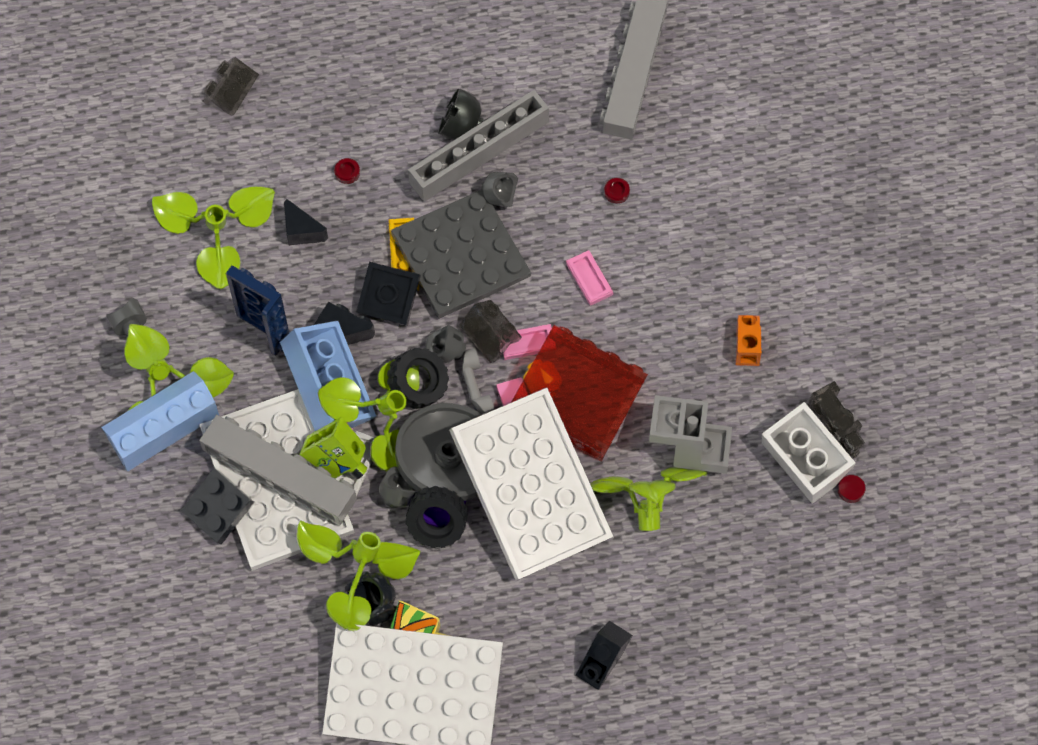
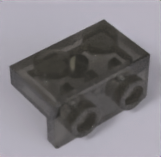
(230, 85)
(489, 329)

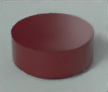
(347, 171)
(617, 190)
(851, 488)

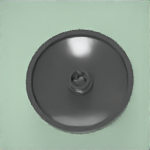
(428, 452)

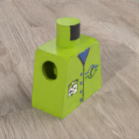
(335, 449)

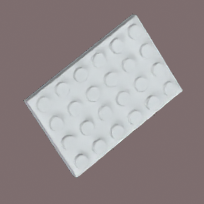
(531, 483)
(271, 523)
(412, 687)

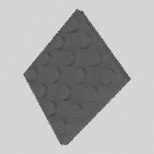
(460, 253)

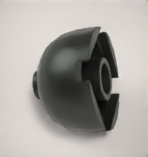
(461, 116)

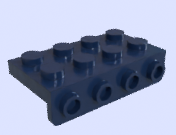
(258, 305)

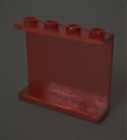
(587, 387)

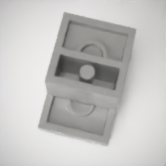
(684, 425)

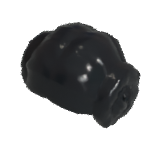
(378, 593)

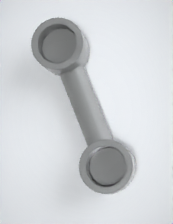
(470, 363)

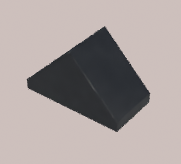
(302, 227)

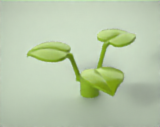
(177, 210)
(148, 348)
(342, 397)
(654, 491)
(393, 561)

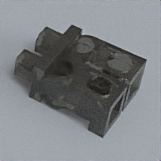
(837, 418)

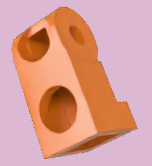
(748, 340)

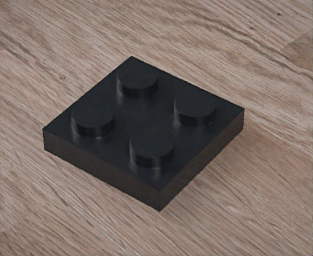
(388, 293)
(217, 506)

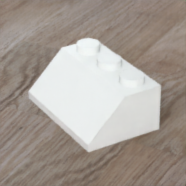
(807, 452)

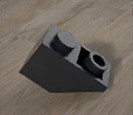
(353, 327)
(603, 654)

